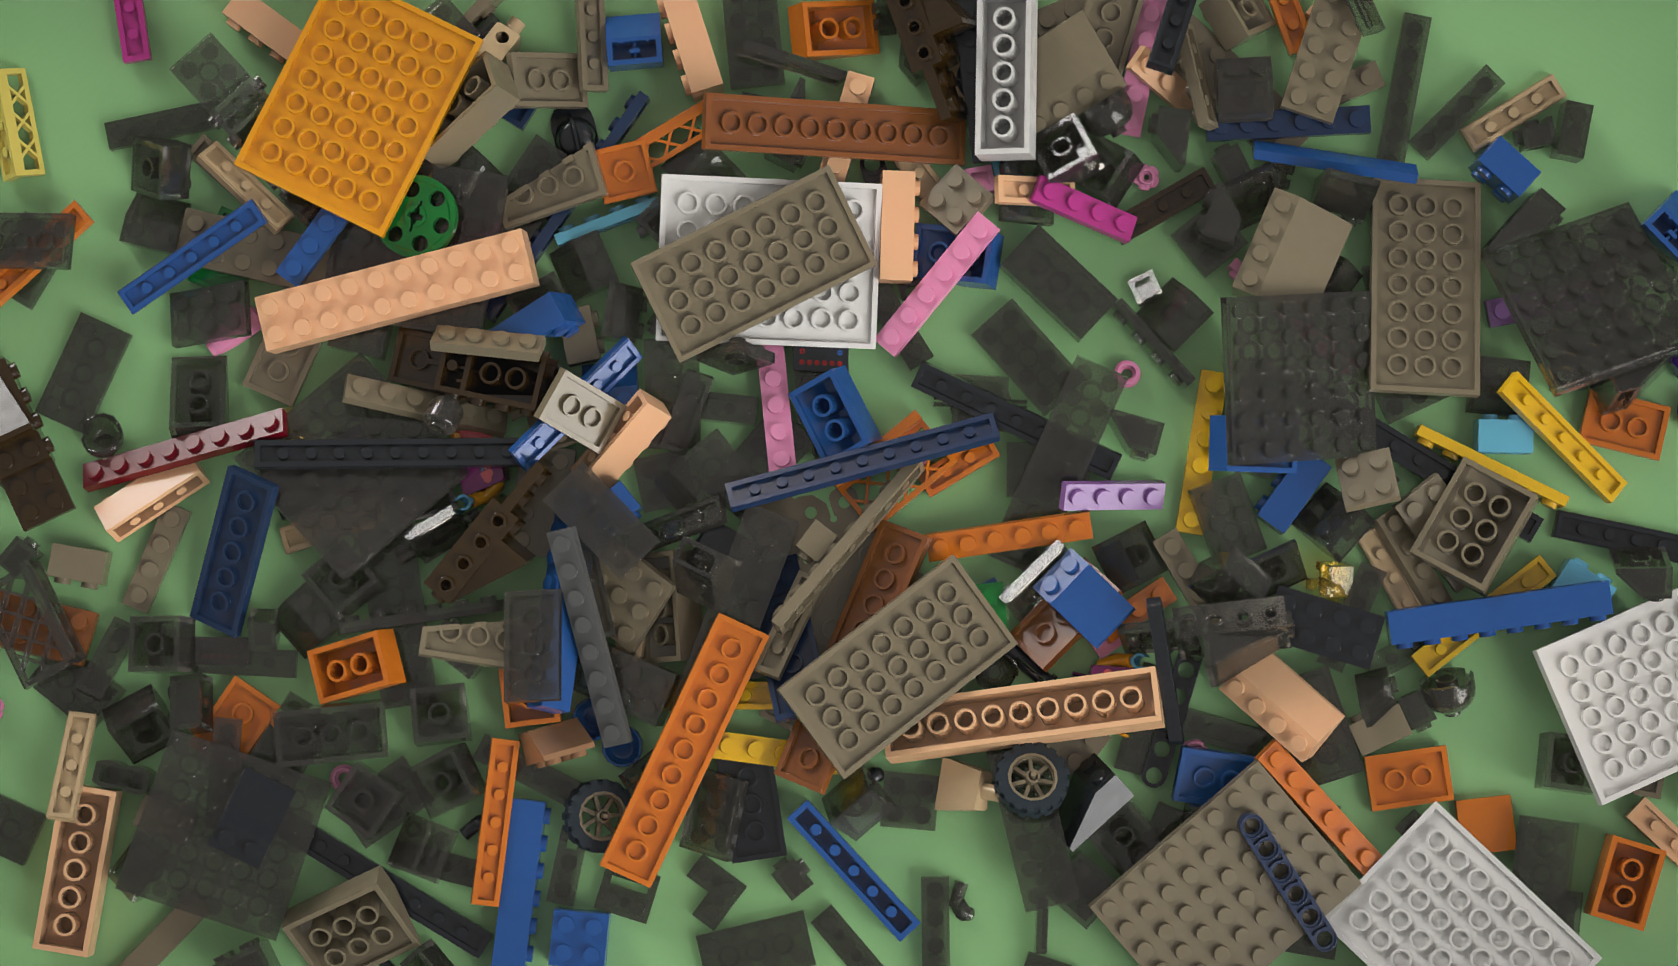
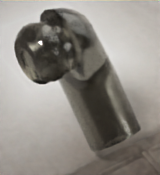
(958, 904)

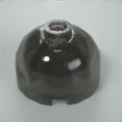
(1108, 115)
(1449, 690)

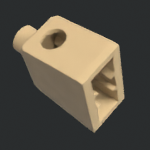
(503, 39)
(964, 787)

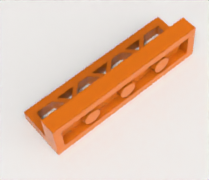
(671, 125)

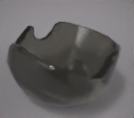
(102, 435)
(999, 673)

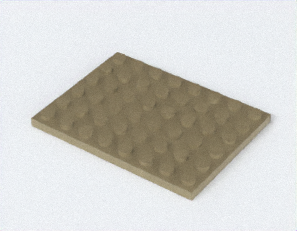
(1206, 894)

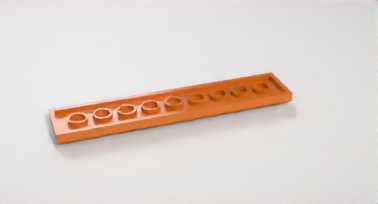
(684, 750)

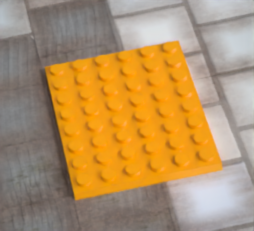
(359, 107)

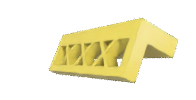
(10, 145)

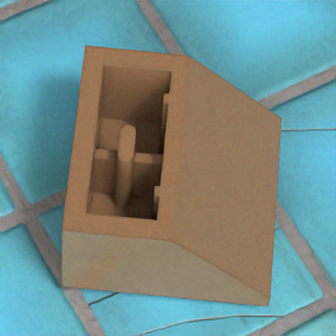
(555, 742)

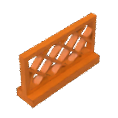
(907, 426)

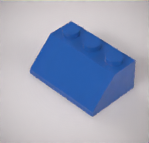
(834, 413)

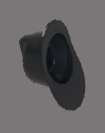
(573, 129)

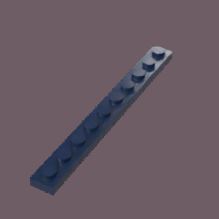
(542, 238)
(862, 462)

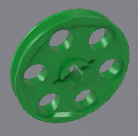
(426, 226)

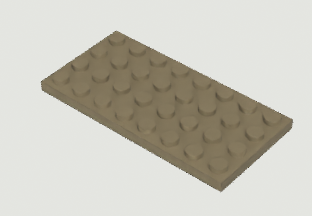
(753, 264)
(1425, 288)
(897, 666)

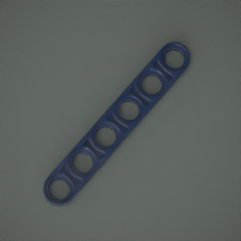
(1284, 883)

